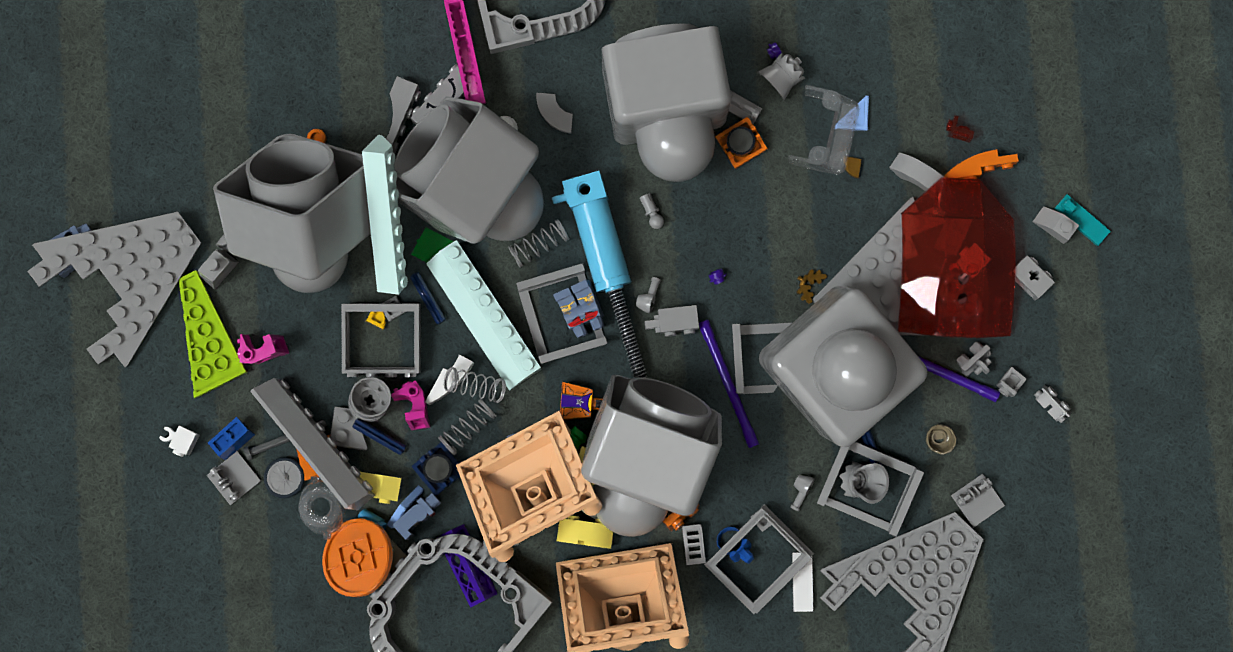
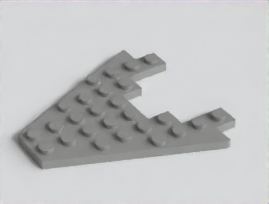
(139, 262)
(878, 270)
(924, 566)

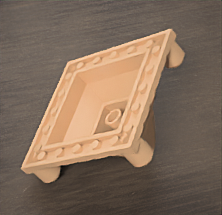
(526, 485)
(622, 600)

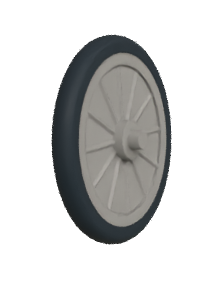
(284, 477)

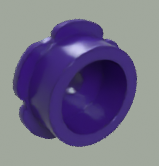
(773, 50)
(717, 276)

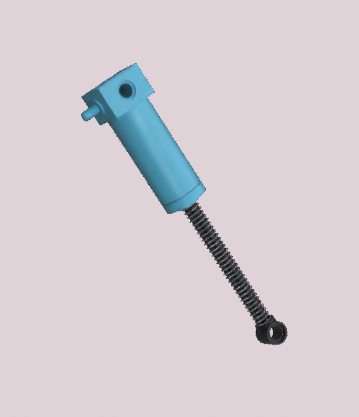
(602, 251)

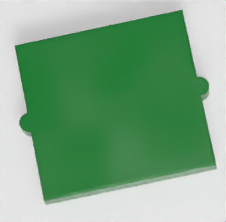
(429, 245)

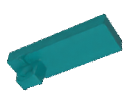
(1088, 225)

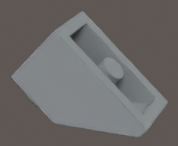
(1056, 224)

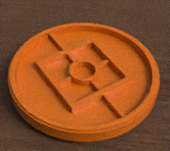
(357, 558)

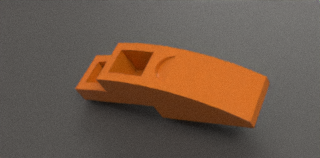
(987, 161)

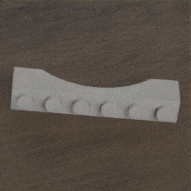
(402, 96)

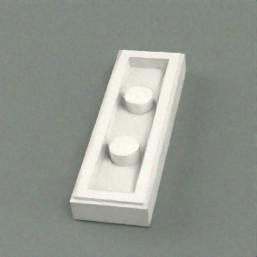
(803, 587)

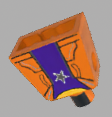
(577, 402)

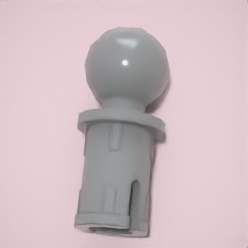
(656, 221)

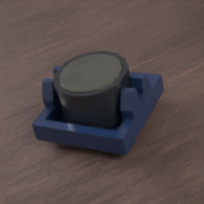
(437, 469)

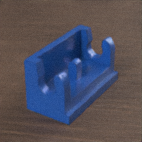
(231, 438)

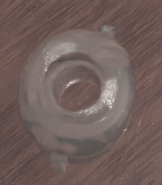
(320, 525)

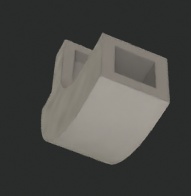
(914, 171)

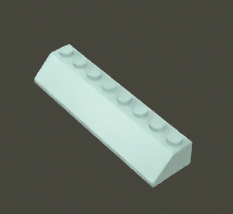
(384, 216)
(483, 315)

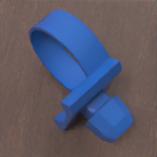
(741, 553)

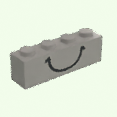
(446, 87)

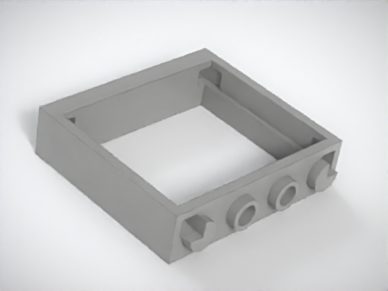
(373, 371)

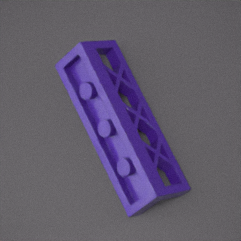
(477, 581)

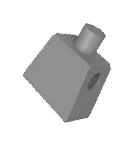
(217, 268)

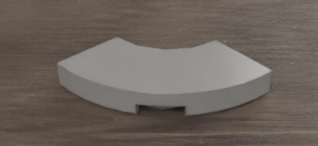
(553, 113)

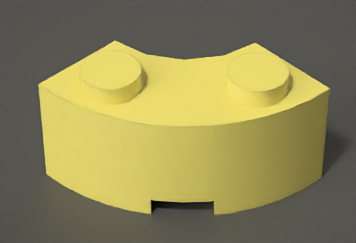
(384, 487)
(584, 533)

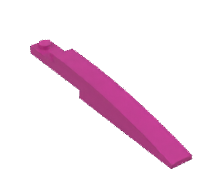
(464, 51)

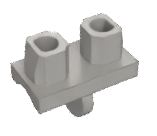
(978, 362)

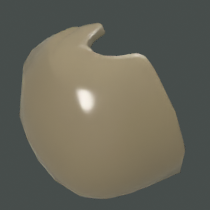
(941, 432)

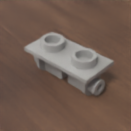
(743, 108)
(1048, 397)

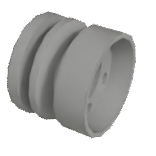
(369, 388)

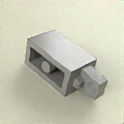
(674, 320)

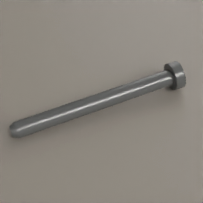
(249, 452)

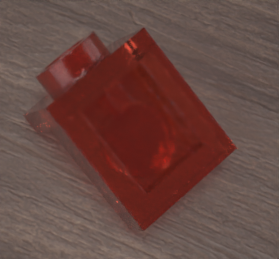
(961, 133)

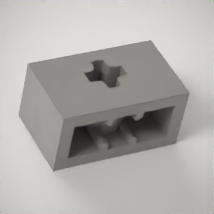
(1041, 281)

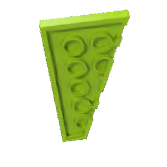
(209, 346)

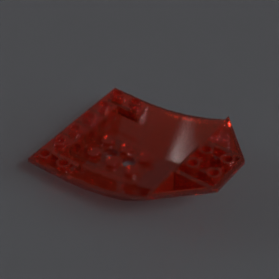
(949, 233)

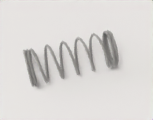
(515, 253)
(456, 379)
(489, 412)

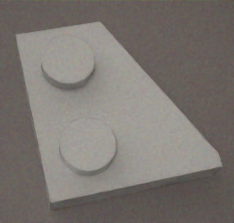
(344, 433)

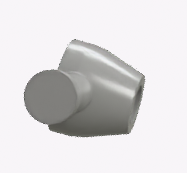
(644, 300)
(802, 484)

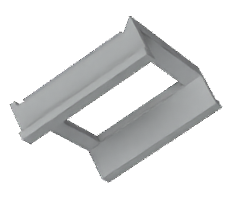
(542, 281)
(739, 330)
(904, 502)
(782, 580)

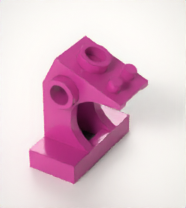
(273, 347)
(418, 416)

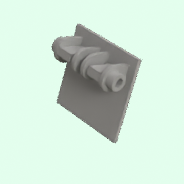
(233, 478)
(977, 500)

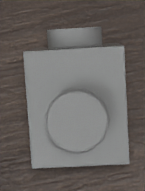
(1010, 382)

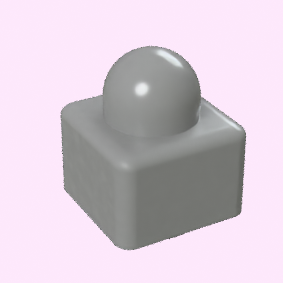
(668, 95)
(469, 174)
(296, 210)
(843, 365)
(649, 453)

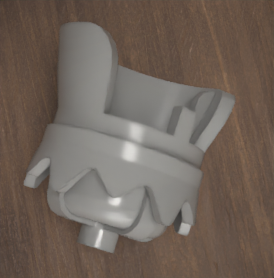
(784, 73)
(865, 482)

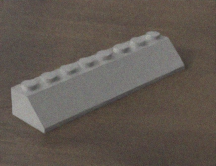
(313, 443)

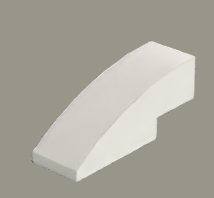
(438, 390)

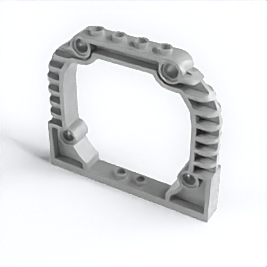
(504, 35)
(527, 605)

